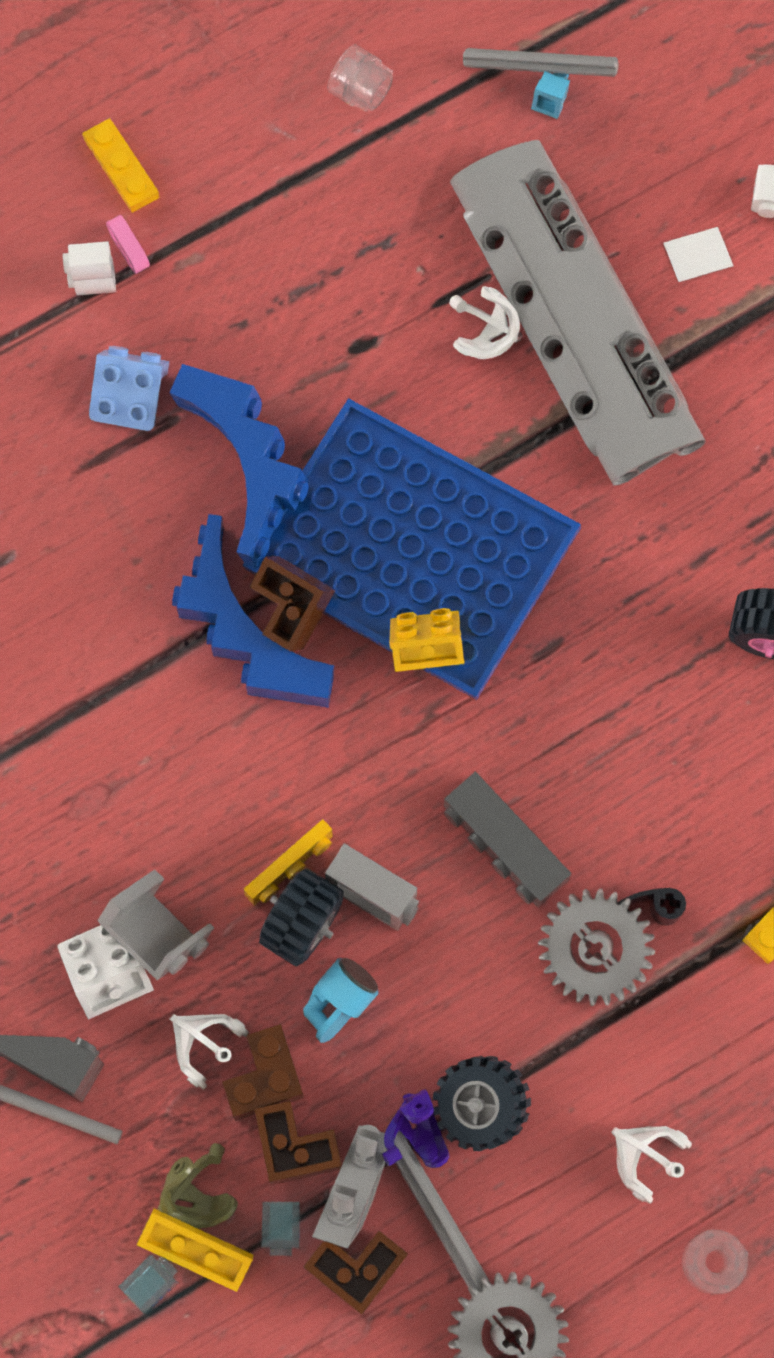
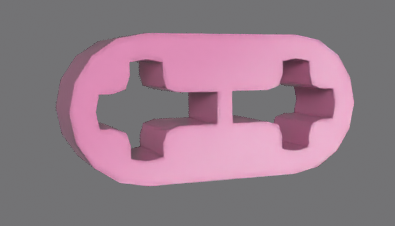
(127, 244)

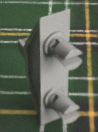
(353, 1189)

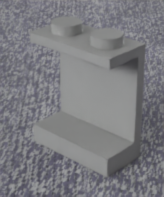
(151, 929)

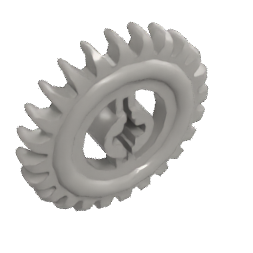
(621, 972)
(506, 1294)

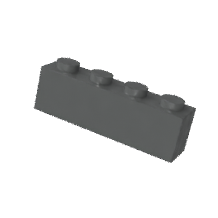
(506, 840)

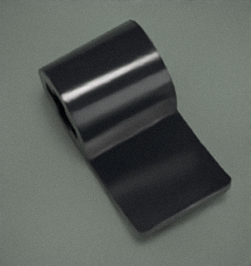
(657, 898)

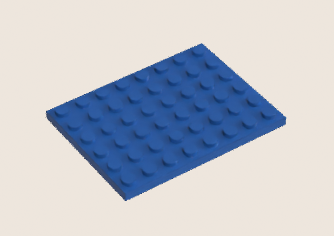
(419, 533)

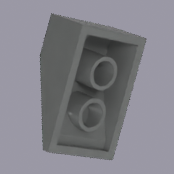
(55, 1060)

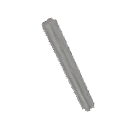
(541, 62)
(438, 1215)

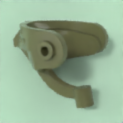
(206, 1209)

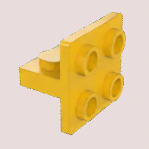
(426, 640)

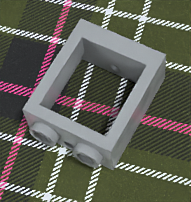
(373, 887)

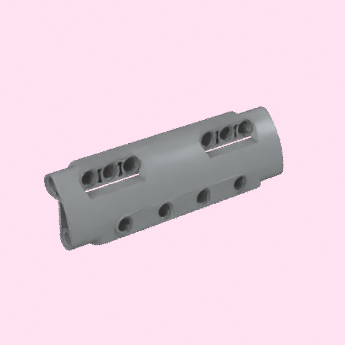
(575, 306)

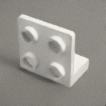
(102, 971)

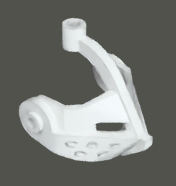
(497, 324)
(188, 1028)
(633, 1142)

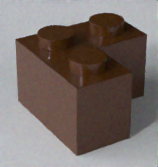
(299, 601)
(273, 1080)
(292, 1156)
(359, 1279)

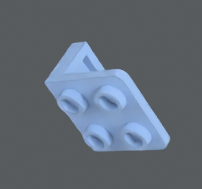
(127, 388)

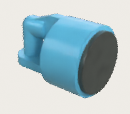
(347, 989)

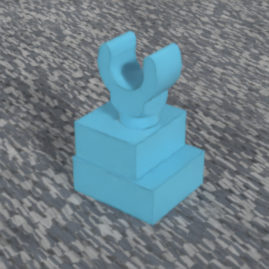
(551, 94)

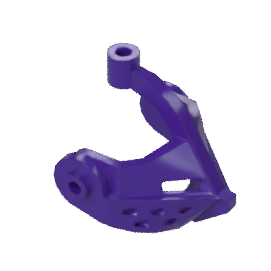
(424, 1139)

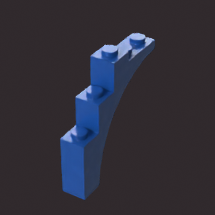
(269, 483)
(272, 669)

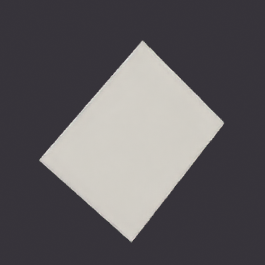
(698, 254)

